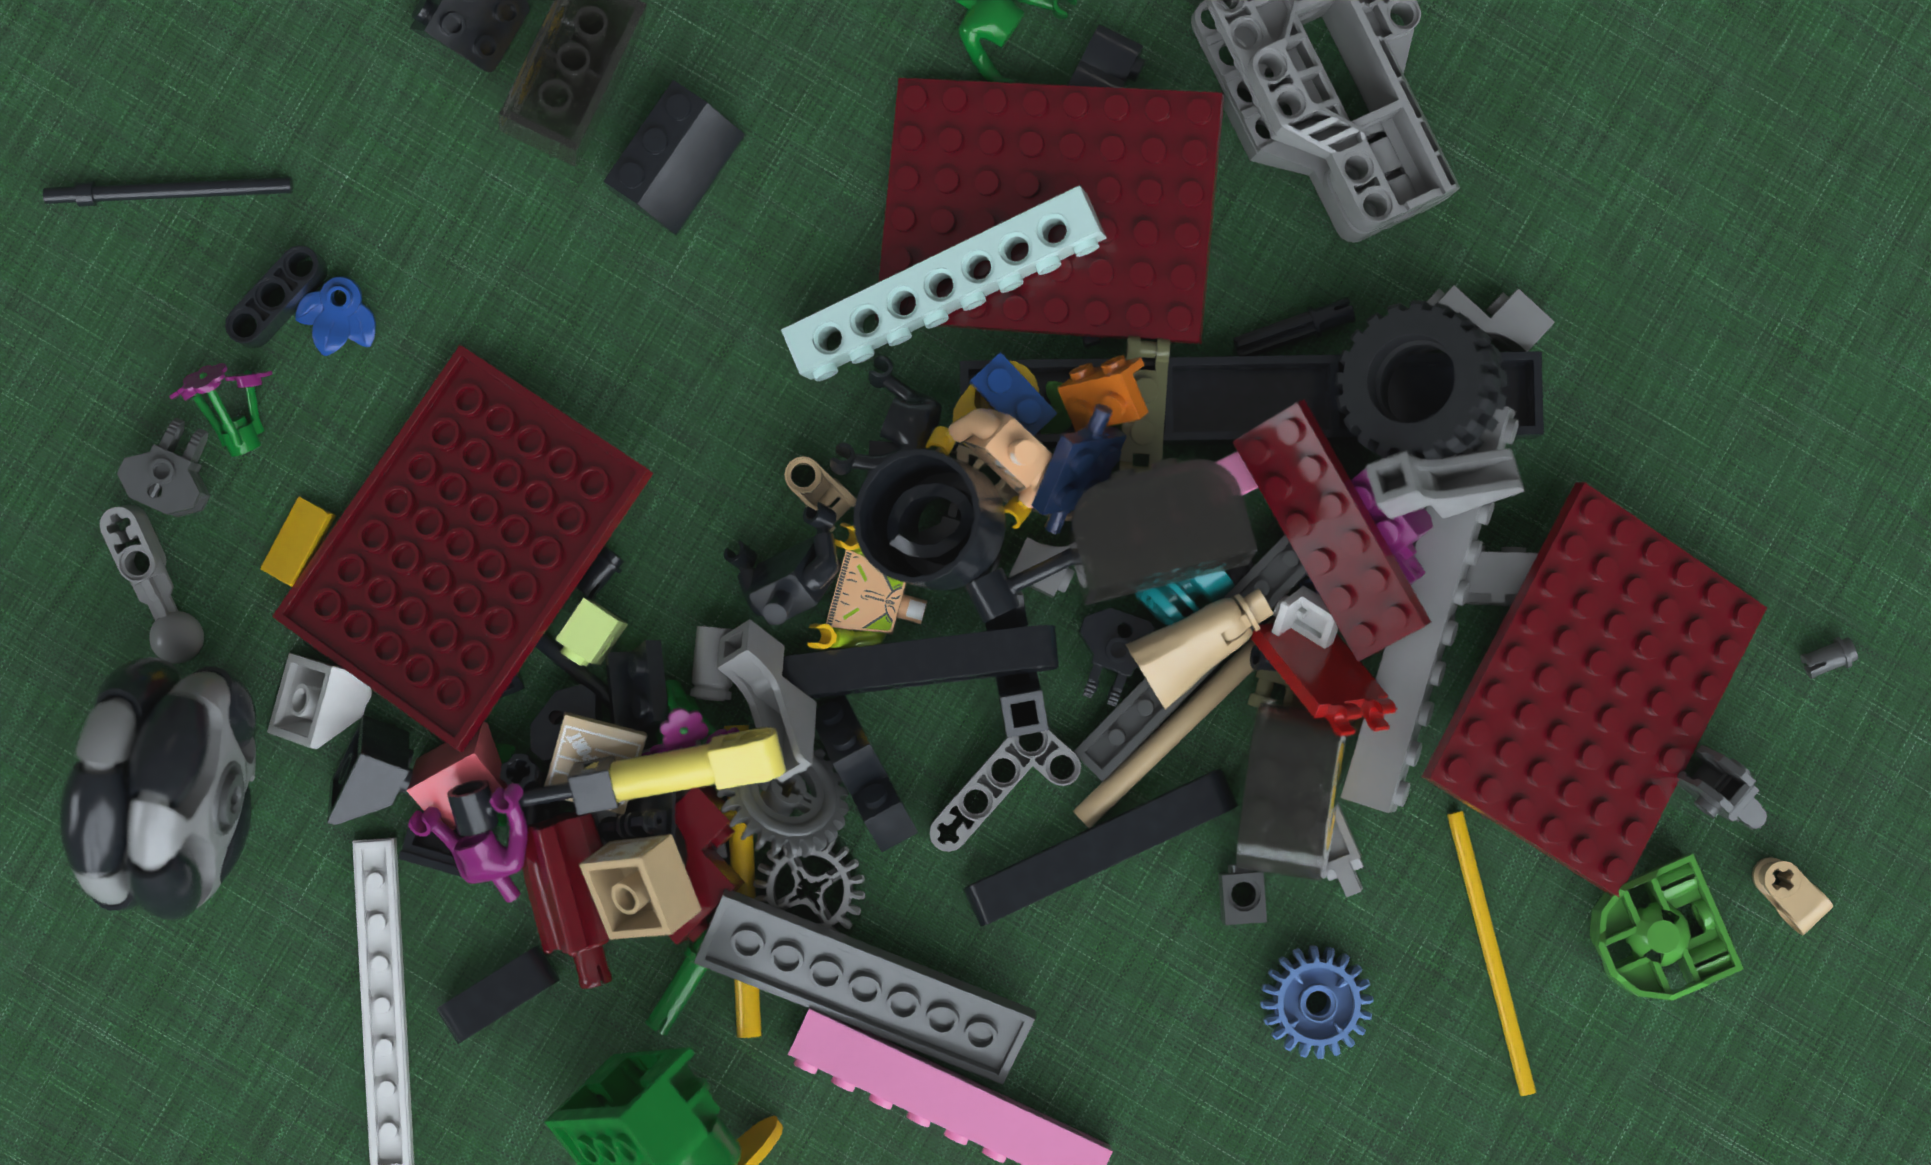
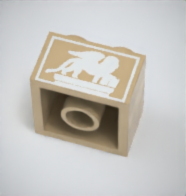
(640, 887)

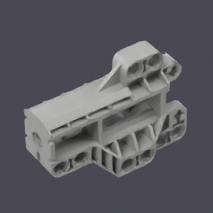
(1318, 134)

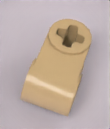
(823, 489)
(1794, 897)

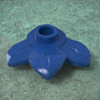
(337, 322)

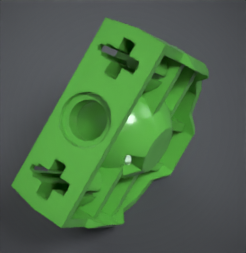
(1700, 957)

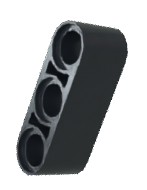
(256, 303)
(498, 994)

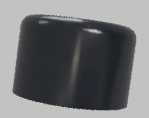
(890, 512)

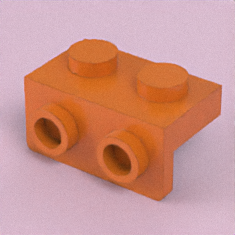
(1106, 385)

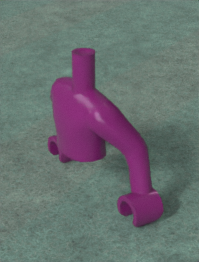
(482, 856)

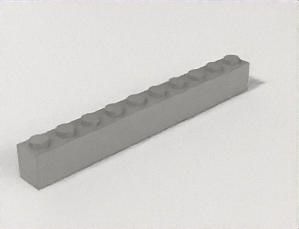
(1414, 662)

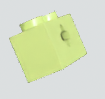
(590, 633)

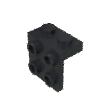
(471, 28)

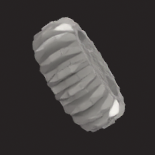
(840, 871)

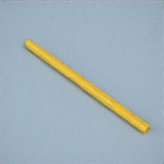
(1491, 953)

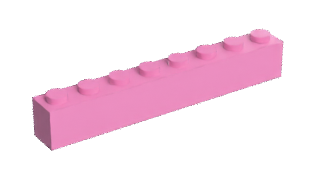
(940, 1096)

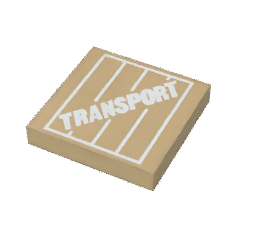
(590, 739)

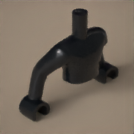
(907, 423)

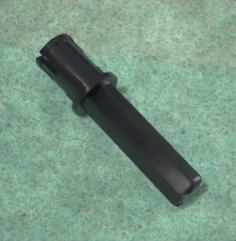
(1295, 328)

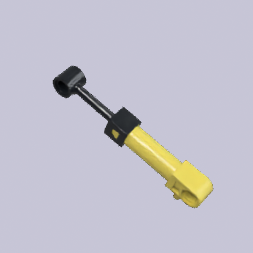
(604, 782)

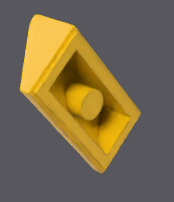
(297, 541)

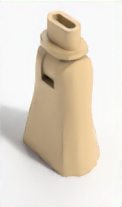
(1186, 650)

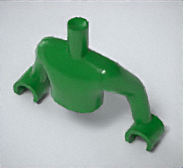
(995, 22)

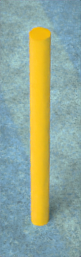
(742, 862)

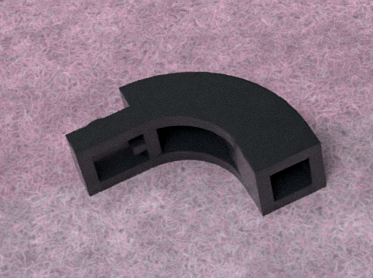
(1019, 694)

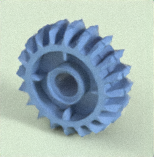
(1334, 1020)

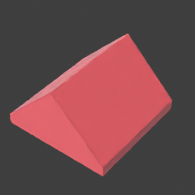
(447, 767)

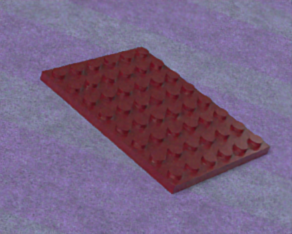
(996, 149)
(462, 547)
(1595, 690)

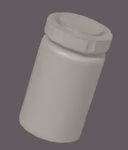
(707, 679)

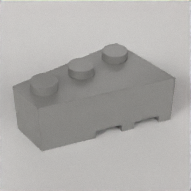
(1498, 576)

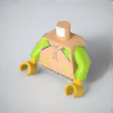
(864, 603)

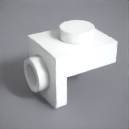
(1307, 615)

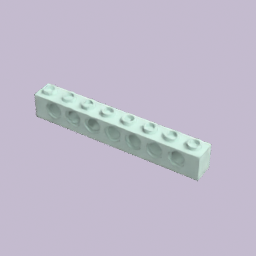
(809, 336)

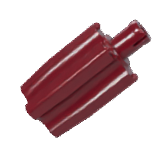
(561, 896)

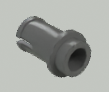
(1829, 657)

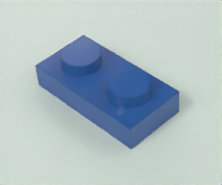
(1012, 394)

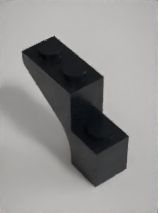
(863, 773)

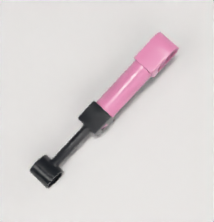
(997, 593)

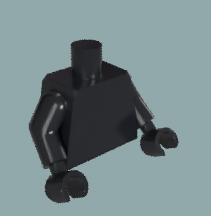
(794, 577)

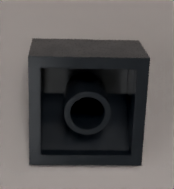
(370, 771)

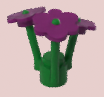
(233, 433)
(685, 722)

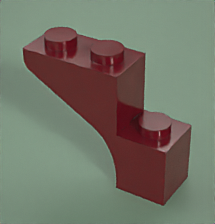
(704, 825)

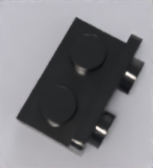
(638, 687)

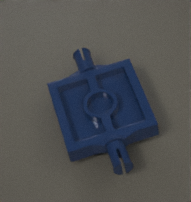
(1077, 465)

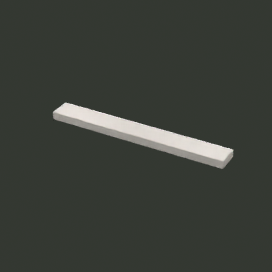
(383, 1002)

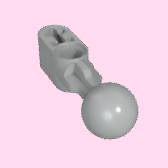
(174, 633)

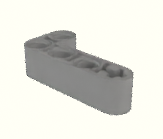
(997, 791)

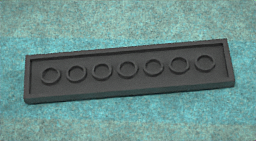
(864, 986)

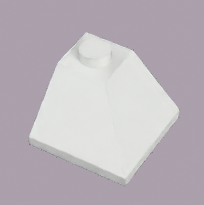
(316, 701)

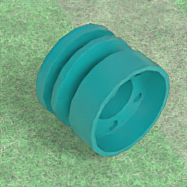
(1171, 600)

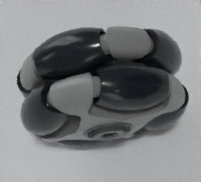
(160, 788)

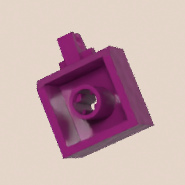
(1399, 531)

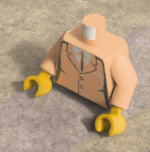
(1005, 449)

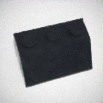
(674, 158)

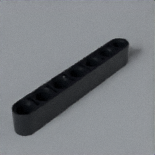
(924, 661)
(1100, 847)

